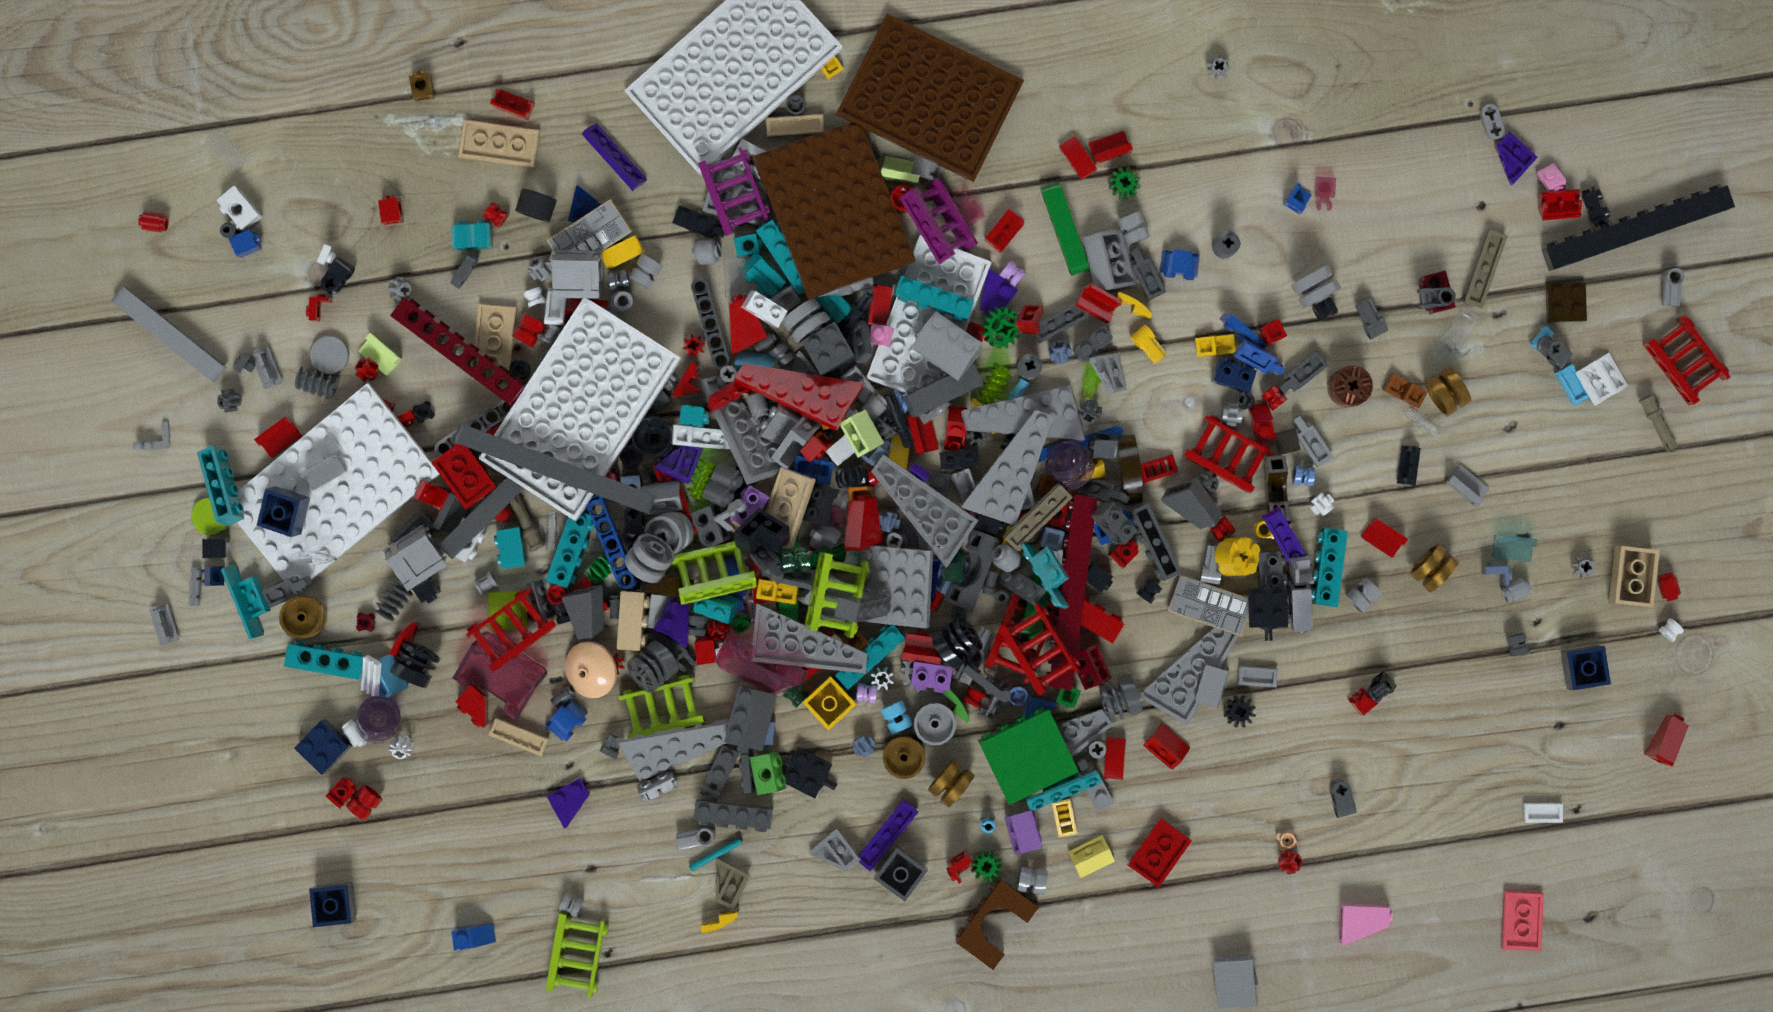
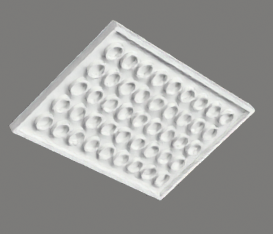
(731, 74)
(584, 402)
(380, 477)

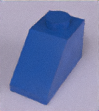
(473, 936)

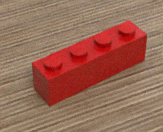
(1097, 620)

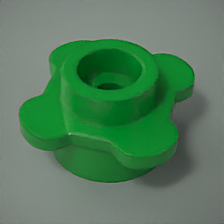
(741, 623)

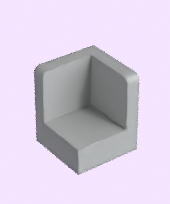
(1300, 571)

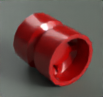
(897, 193)
(528, 330)
(362, 805)

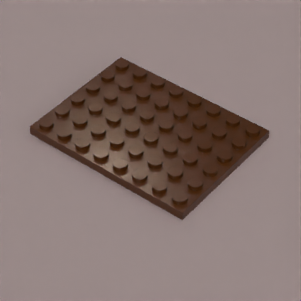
(930, 97)
(833, 209)

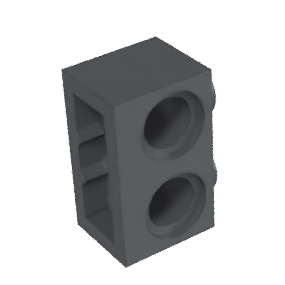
(1114, 523)
(705, 528)

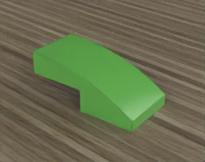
(959, 709)

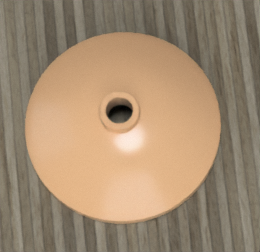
(597, 665)

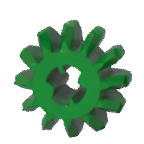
(1130, 180)
(599, 570)
(992, 868)

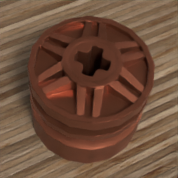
(1340, 390)

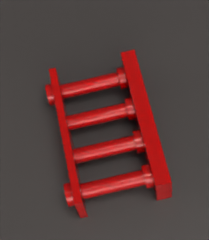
(1679, 378)
(1228, 473)
(528, 637)
(1020, 650)
(994, 657)

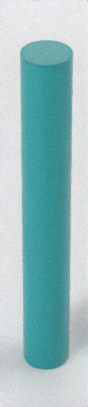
(715, 854)

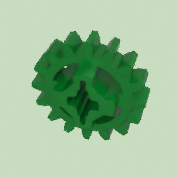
(999, 326)

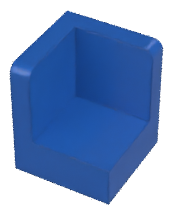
(1297, 199)

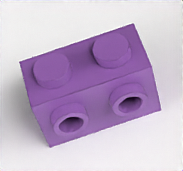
(753, 499)
(931, 676)
(1023, 832)

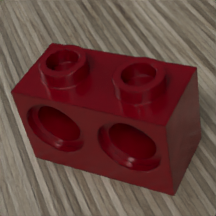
(1442, 282)
(1092, 667)

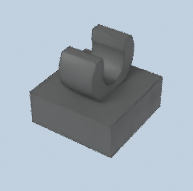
(242, 362)

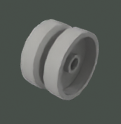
(1315, 286)
(805, 320)
(673, 529)
(649, 558)
(929, 713)

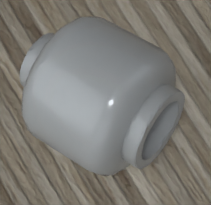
(707, 251)
(1006, 557)

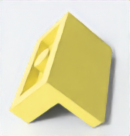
(1091, 856)

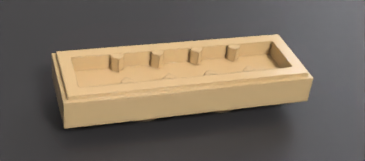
(794, 125)
(518, 736)

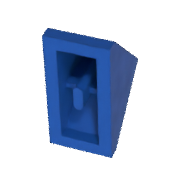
(1034, 702)

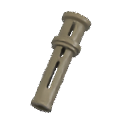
(1655, 414)
(530, 532)

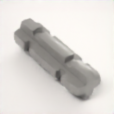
(194, 587)

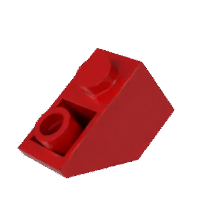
(955, 429)
(475, 704)

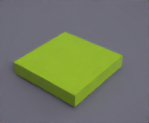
(497, 600)

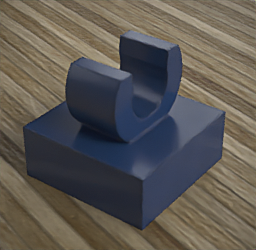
(213, 576)

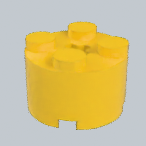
(1237, 556)

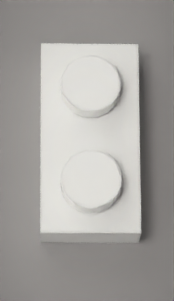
(326, 256)

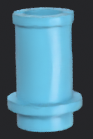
(1545, 331)
(1018, 389)
(985, 821)

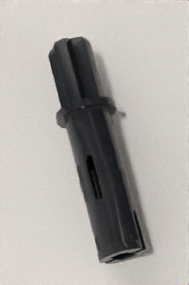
(858, 310)
(899, 420)

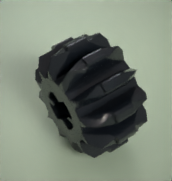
(851, 476)
(1235, 717)

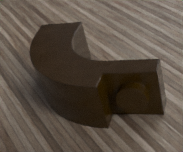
(1130, 468)
(1276, 485)
(666, 586)

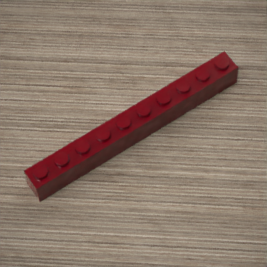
(1073, 589)

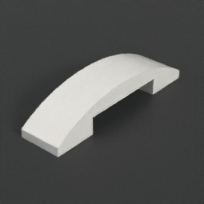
(699, 437)

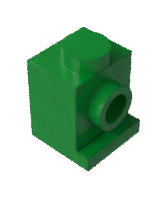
(1068, 698)

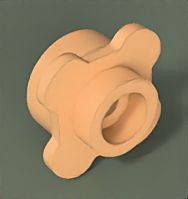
(1292, 843)

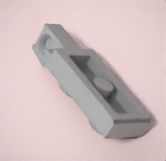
(1312, 442)
(1099, 795)

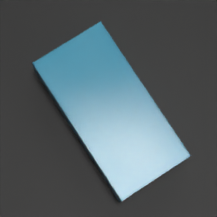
(1571, 384)

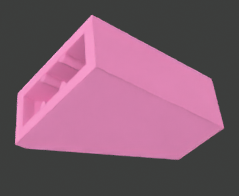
(1361, 921)

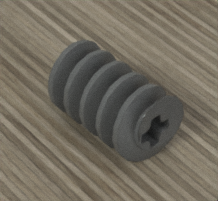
(1231, 240)
(1036, 365)
(315, 384)
(393, 601)

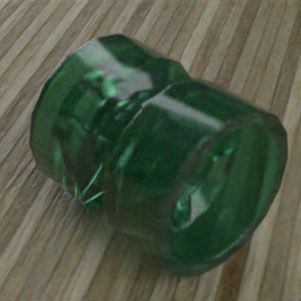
(795, 560)

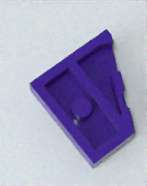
(1514, 157)
(996, 292)
(681, 463)
(674, 622)
(568, 800)

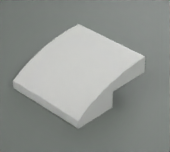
(1601, 379)

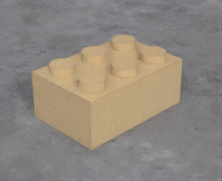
(1634, 576)
(633, 620)

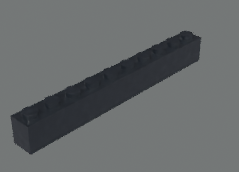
(1637, 228)

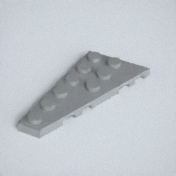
(1011, 414)
(743, 437)
(1008, 479)
(671, 747)

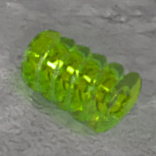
(995, 384)
(702, 479)

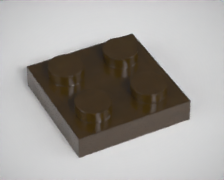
(1566, 302)

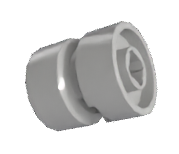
(1133, 228)
(645, 271)
(1364, 595)
(1032, 880)

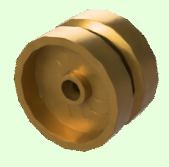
(1448, 391)
(1434, 567)
(314, 614)
(903, 745)
(949, 781)

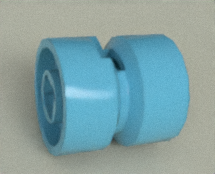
(894, 710)

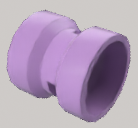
(1012, 273)
(862, 693)

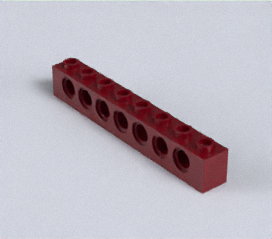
(403, 314)

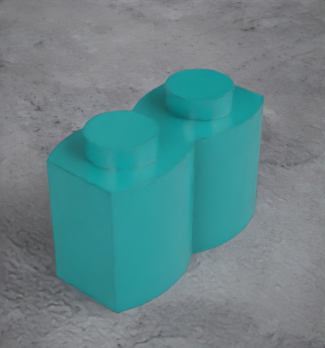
(471, 236)

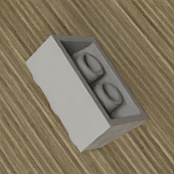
(1109, 260)
(947, 346)

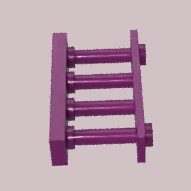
(722, 205)
(928, 226)

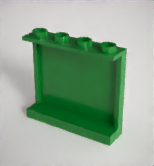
(1027, 755)

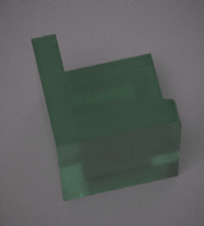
(956, 569)

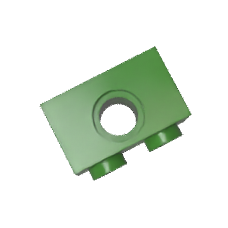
(763, 781)

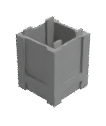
(577, 274)
(415, 557)

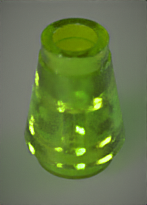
(1090, 383)

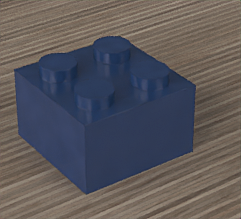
(283, 511)
(1585, 667)
(323, 746)
(332, 904)

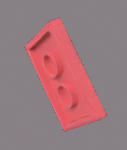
(1522, 920)

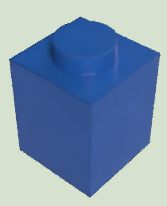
(245, 243)

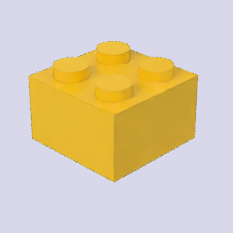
(829, 703)

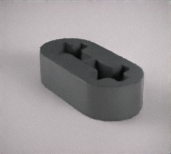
(464, 271)

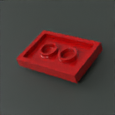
(464, 475)
(1159, 852)

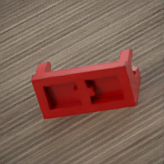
(512, 104)
(1560, 204)
(1004, 231)

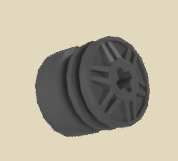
(652, 666)
(1120, 698)

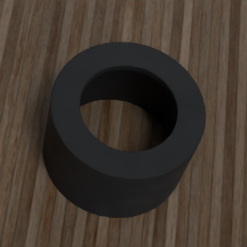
(535, 205)

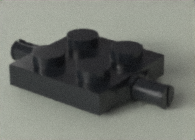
(1268, 607)
(807, 772)

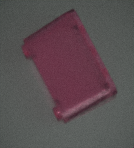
(736, 659)
(512, 683)

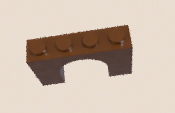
(1001, 896)

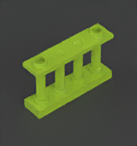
(822, 582)
(714, 588)
(674, 721)
(559, 961)

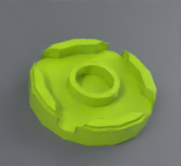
(204, 519)

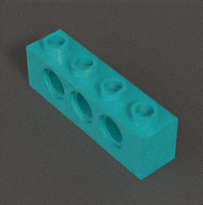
(295, 660)

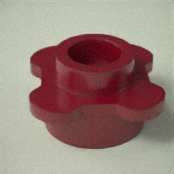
(370, 622)

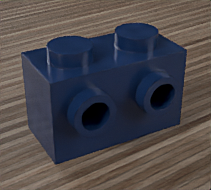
(1234, 375)

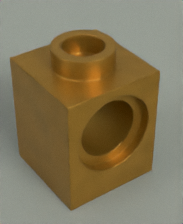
(425, 93)

